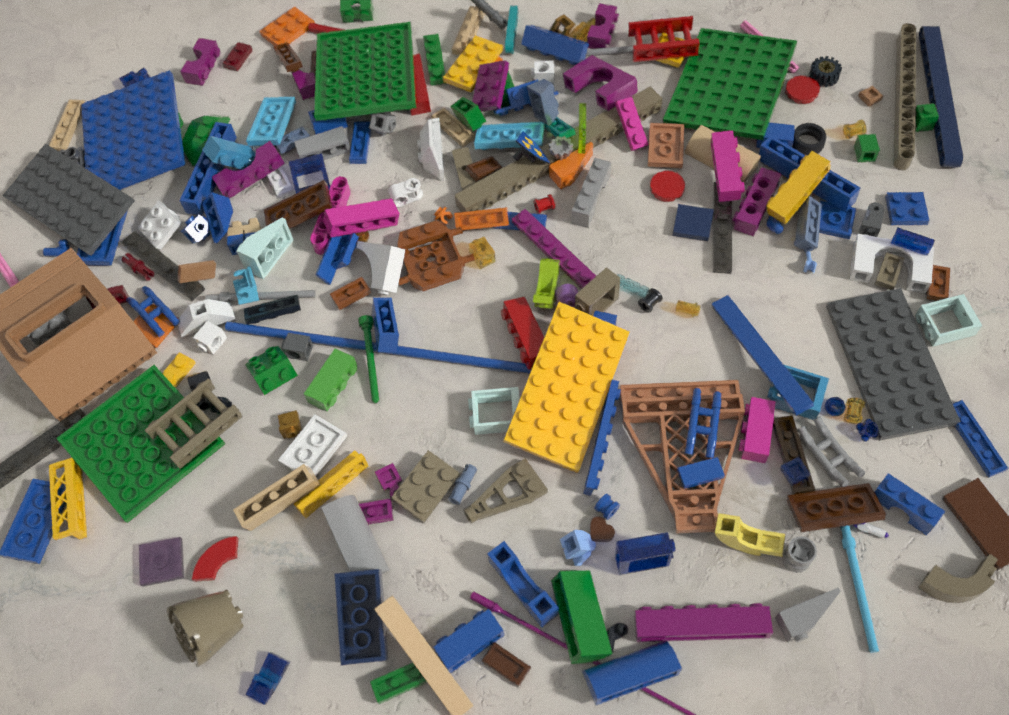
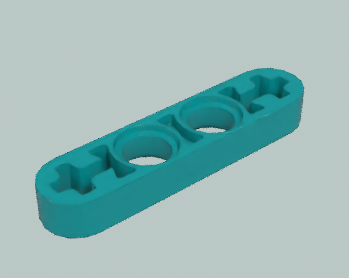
(511, 29)

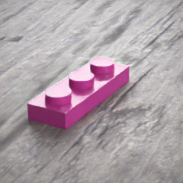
(631, 123)

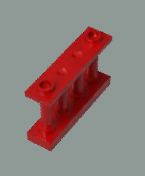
(663, 50)

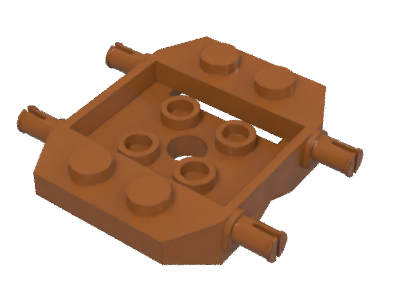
(448, 263)

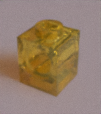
(483, 258)

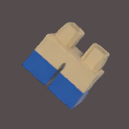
(238, 233)

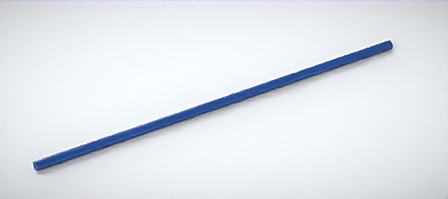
(401, 350)

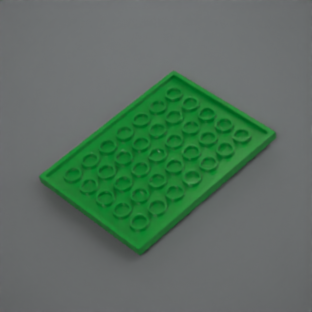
(364, 71)

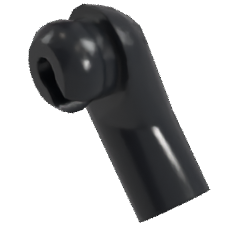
(616, 632)

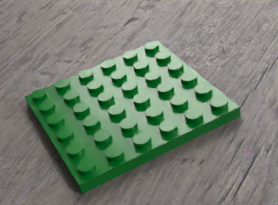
(121, 455)

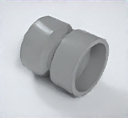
(799, 554)

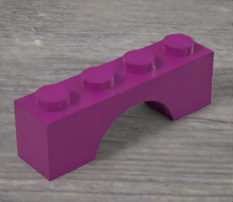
(265, 162)

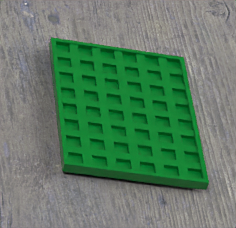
(731, 83)

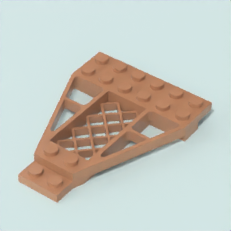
(671, 402)

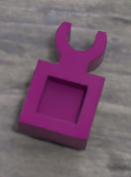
(389, 478)

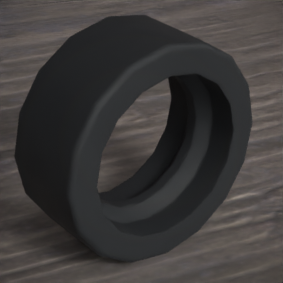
(813, 130)

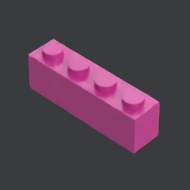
(726, 166)
(361, 217)

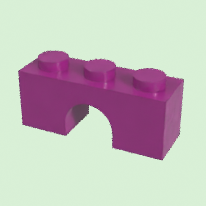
(600, 33)
(206, 54)

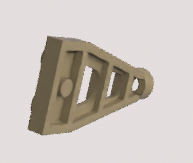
(525, 478)

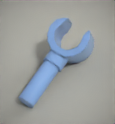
(809, 265)

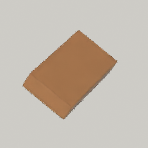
(196, 271)

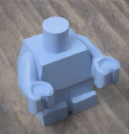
(577, 546)

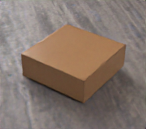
(870, 96)

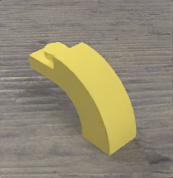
(748, 539)

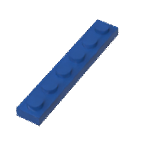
(601, 444)

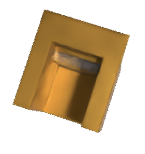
(562, 25)

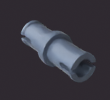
(462, 484)

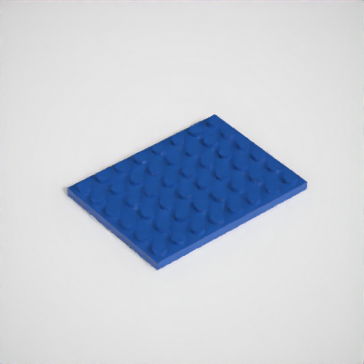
(133, 132)

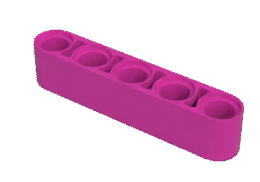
(339, 196)

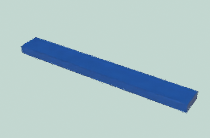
(763, 355)

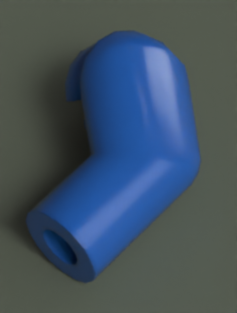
(774, 225)

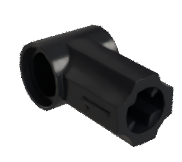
(193, 381)

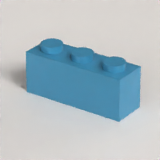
(229, 153)

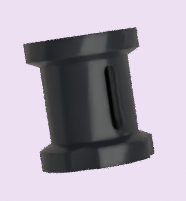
(650, 300)

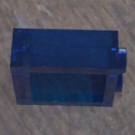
(307, 166)
(644, 553)

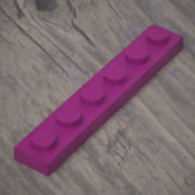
(553, 248)

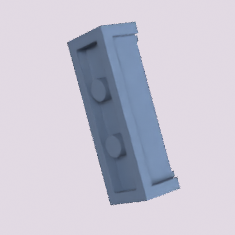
(808, 225)

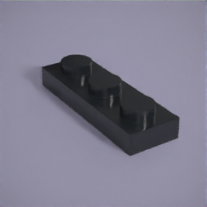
(272, 309)

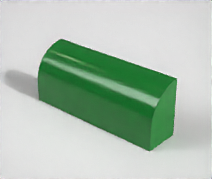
(581, 616)

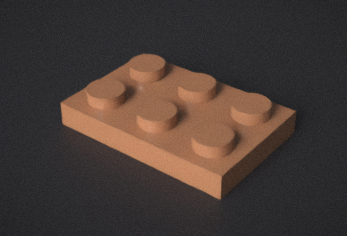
(666, 145)

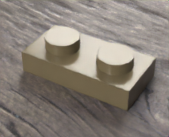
(889, 271)

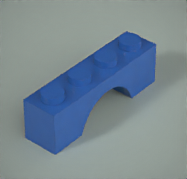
(514, 575)

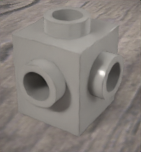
(383, 122)

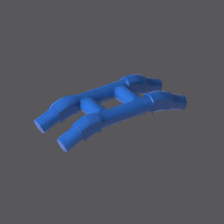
(149, 318)
(694, 428)

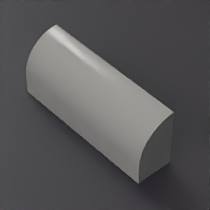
(354, 535)

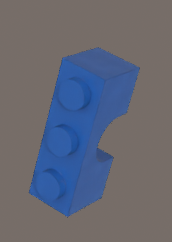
(921, 511)

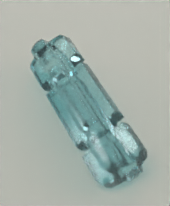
(633, 286)

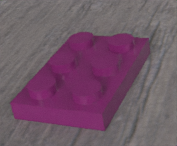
(490, 85)

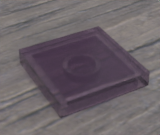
(161, 561)

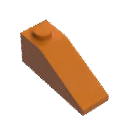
(567, 170)

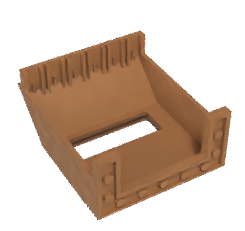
(83, 356)

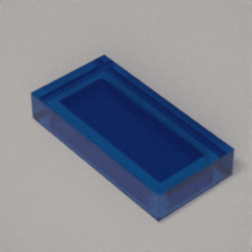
(912, 241)

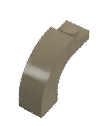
(958, 590)

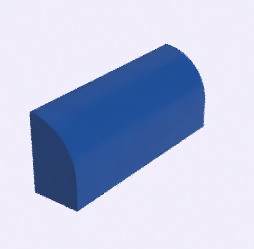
(632, 672)

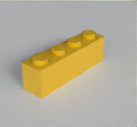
(798, 187)

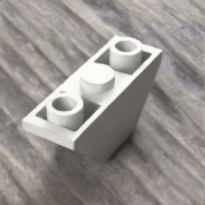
(200, 312)

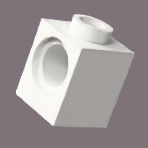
(543, 70)
(209, 338)

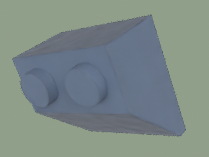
(543, 101)

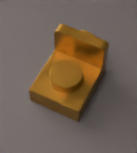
(289, 424)

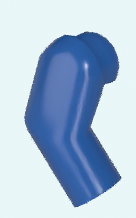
(54, 252)

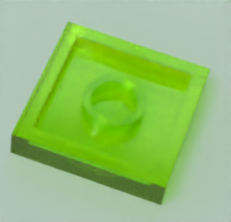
(582, 128)

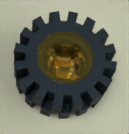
(825, 71)

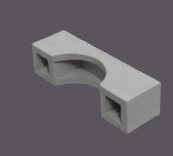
(586, 201)

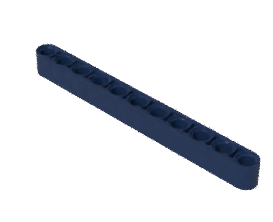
(940, 94)

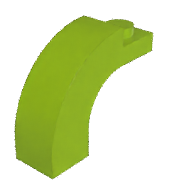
(547, 283)

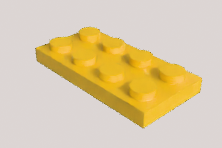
(466, 67)

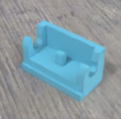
(246, 287)

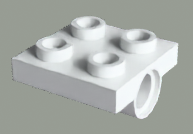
(159, 225)

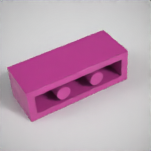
(757, 430)

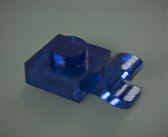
(132, 78)

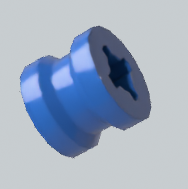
(607, 506)

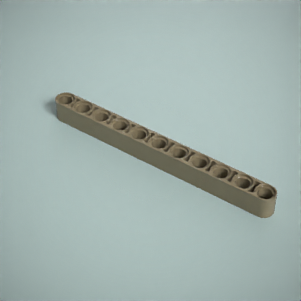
(905, 97)

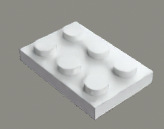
(313, 445)

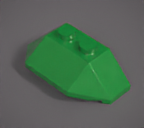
(198, 134)

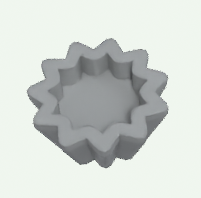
(561, 147)

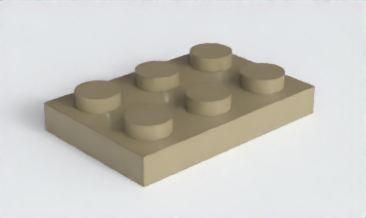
(425, 486)

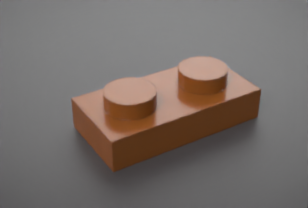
(940, 283)
(350, 293)

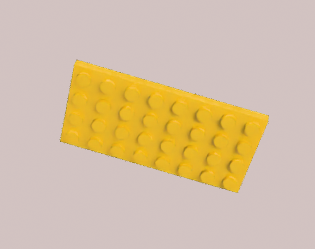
(567, 387)

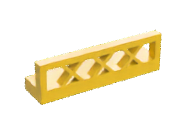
(332, 483)
(74, 498)

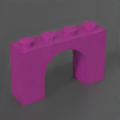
(591, 70)

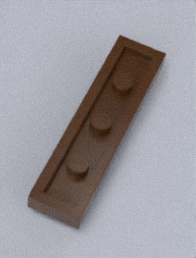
(288, 57)

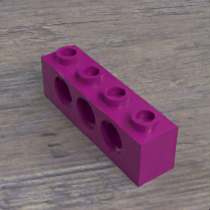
(754, 206)

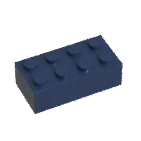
(359, 626)

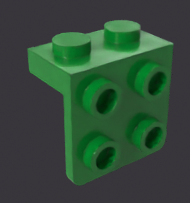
(271, 369)

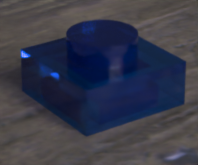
(795, 471)

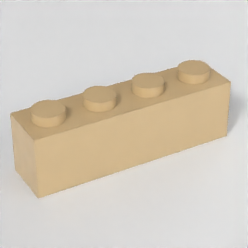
(276, 497)

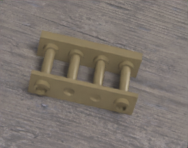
(198, 441)

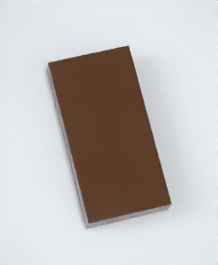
(483, 168)
(506, 664)

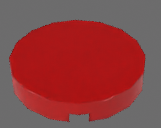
(802, 89)
(667, 186)

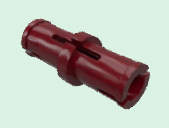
(138, 266)

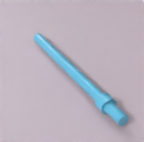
(849, 545)

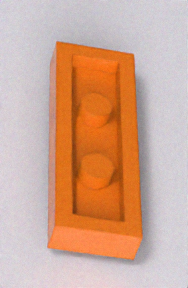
(482, 218)

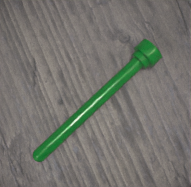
(366, 323)

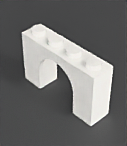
(869, 248)

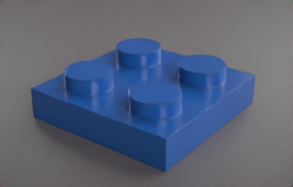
(907, 208)

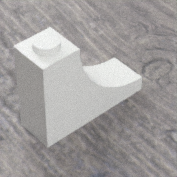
(385, 264)

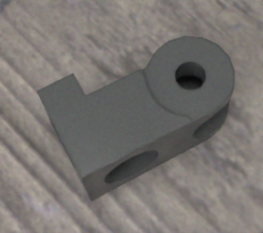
(873, 220)

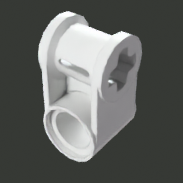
(404, 193)

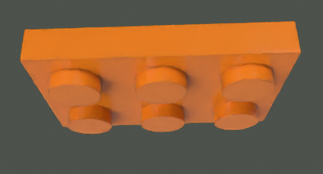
(287, 27)

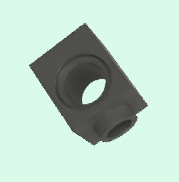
(297, 346)

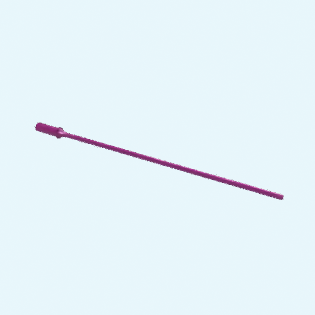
(494, 607)

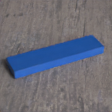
(978, 441)

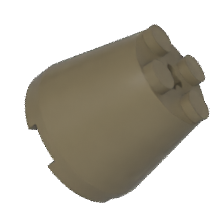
(205, 624)

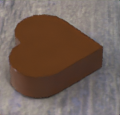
(600, 530)

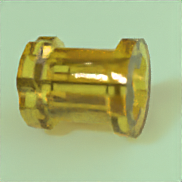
(854, 129)
(854, 410)

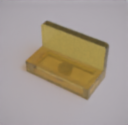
(581, 31)

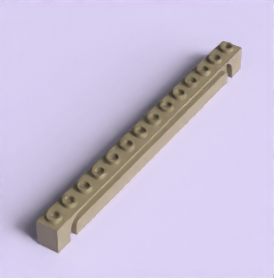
(524, 172)

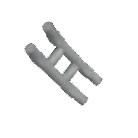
(829, 465)

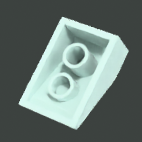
(265, 247)

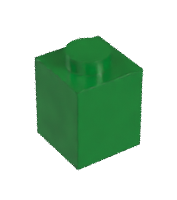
(925, 117)
(866, 148)

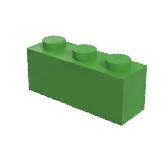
(331, 380)

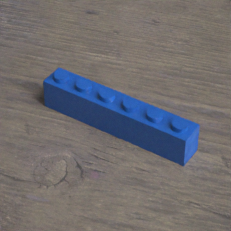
(201, 180)
(832, 187)

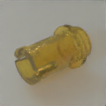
(688, 308)

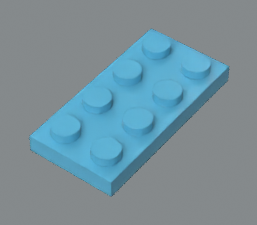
(271, 121)
(505, 135)

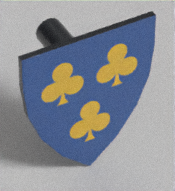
(529, 149)

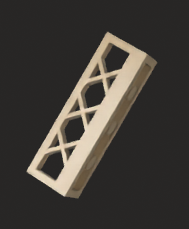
(468, 29)

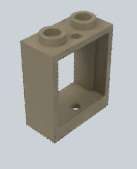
(598, 293)

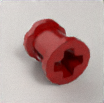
(544, 204)

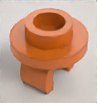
(440, 214)

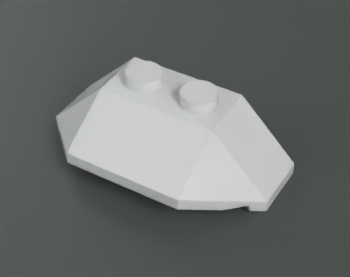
(431, 148)

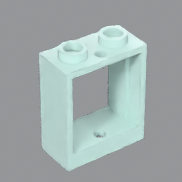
(963, 312)
(490, 396)

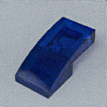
(268, 678)

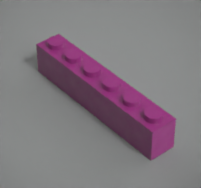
(703, 623)

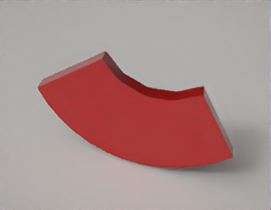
(214, 558)

